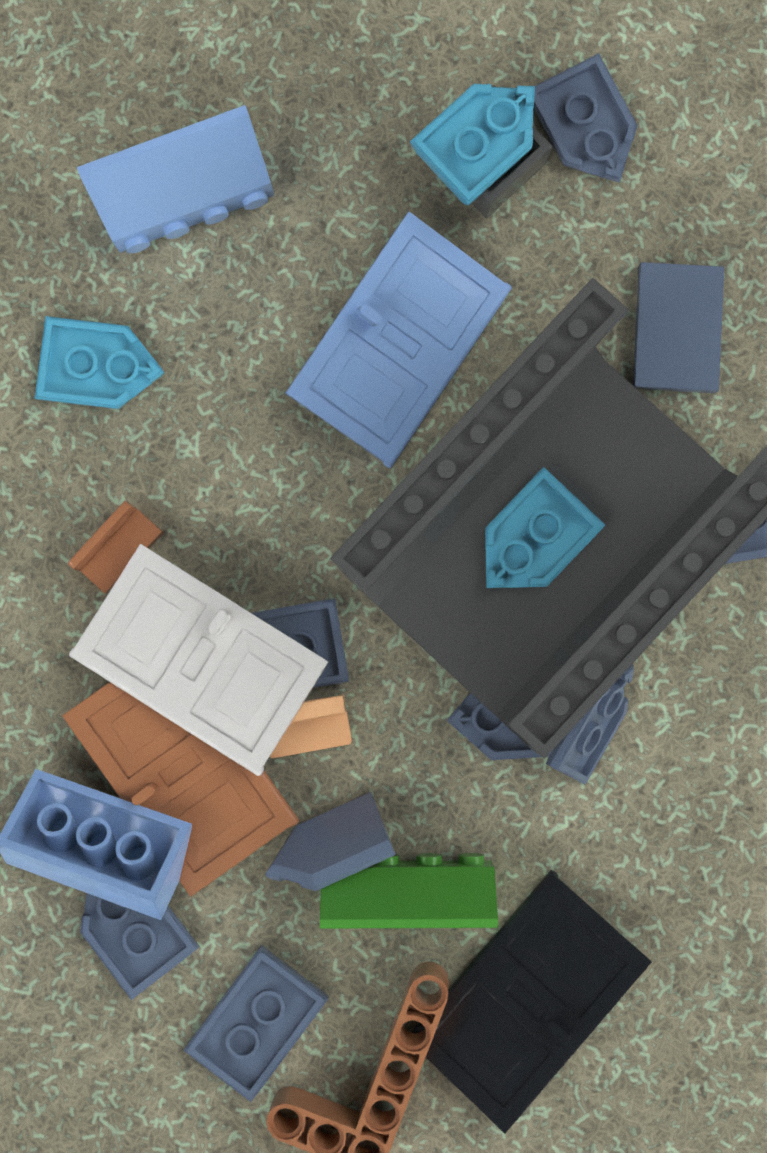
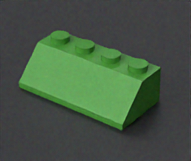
(414, 895)

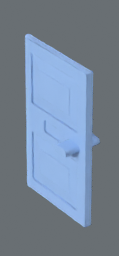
(398, 340)

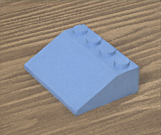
(178, 180)

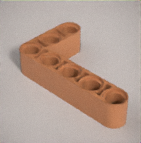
(385, 1084)

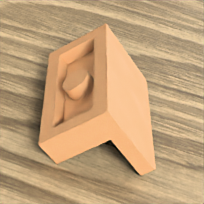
(317, 726)

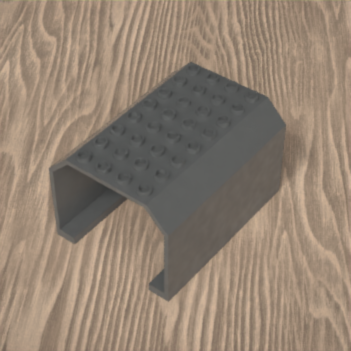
(665, 507)

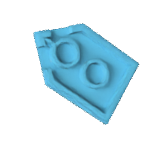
(478, 138)
(92, 364)
(537, 534)

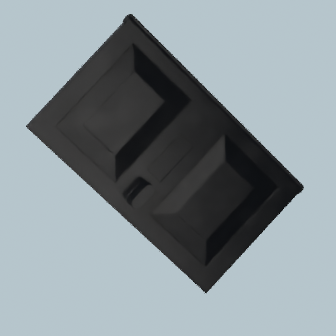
(531, 1000)

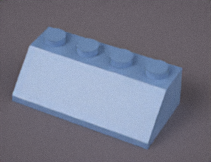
(96, 843)

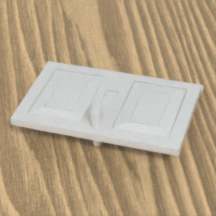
(199, 659)

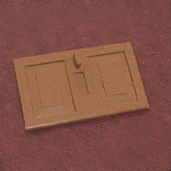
(182, 777)

